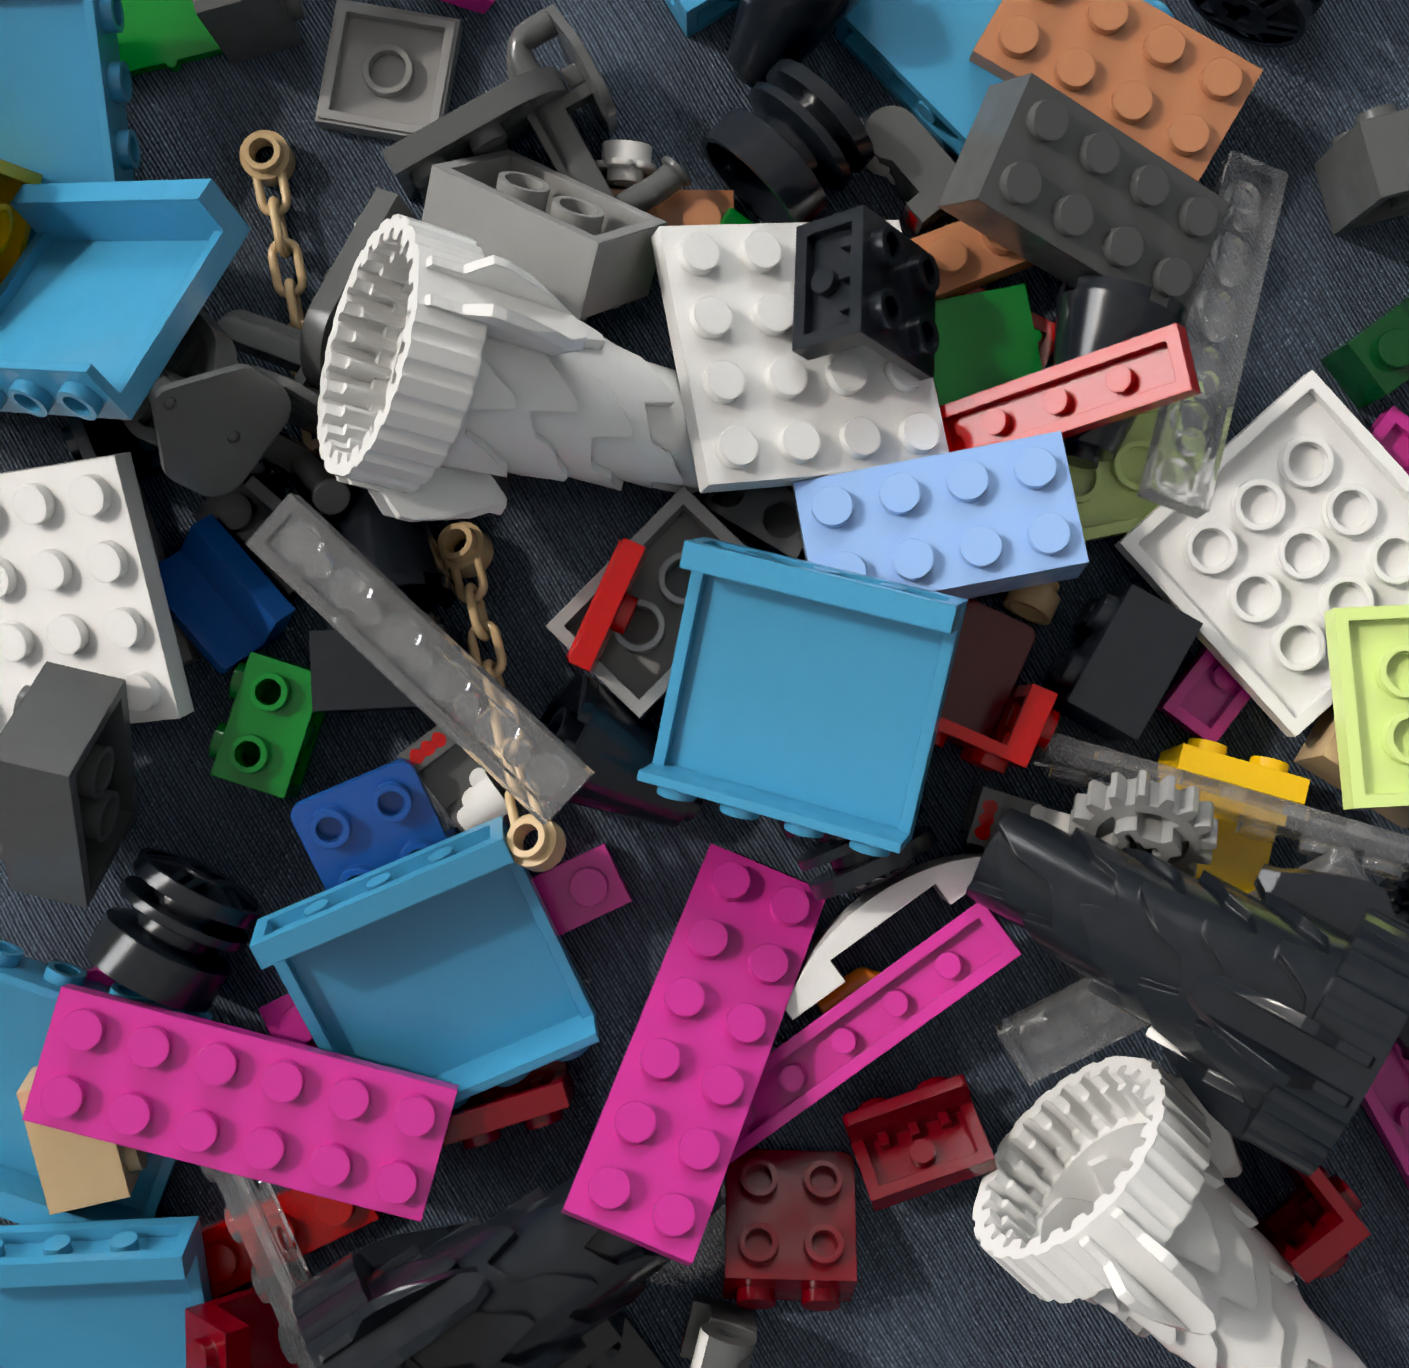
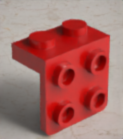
(1022, 726)

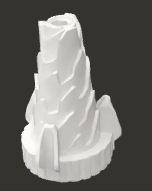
(478, 371)
(1125, 1204)

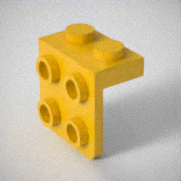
(1237, 857)

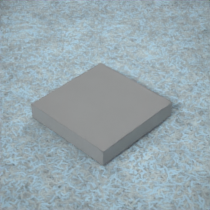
(387, 70)

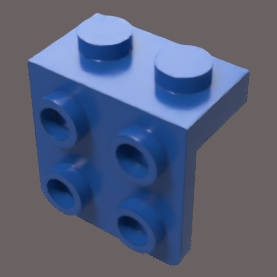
(368, 822)

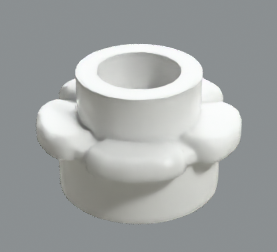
(626, 162)

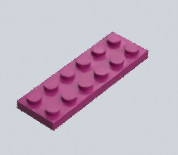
(696, 1057)
(240, 1102)

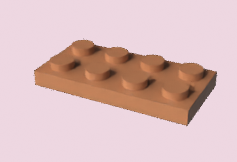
(1128, 68)

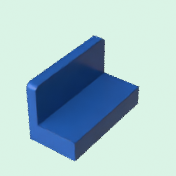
(222, 596)

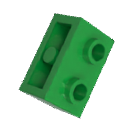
(268, 728)

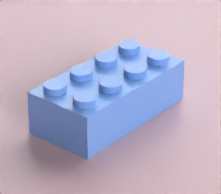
(951, 519)

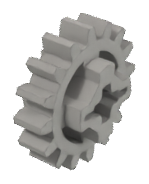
(1149, 818)

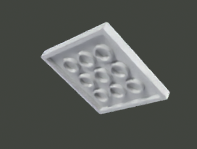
(749, 400)
(1296, 526)
(85, 585)

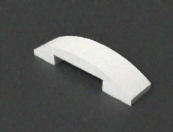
(818, 973)

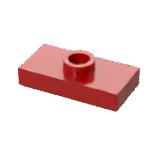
(610, 607)

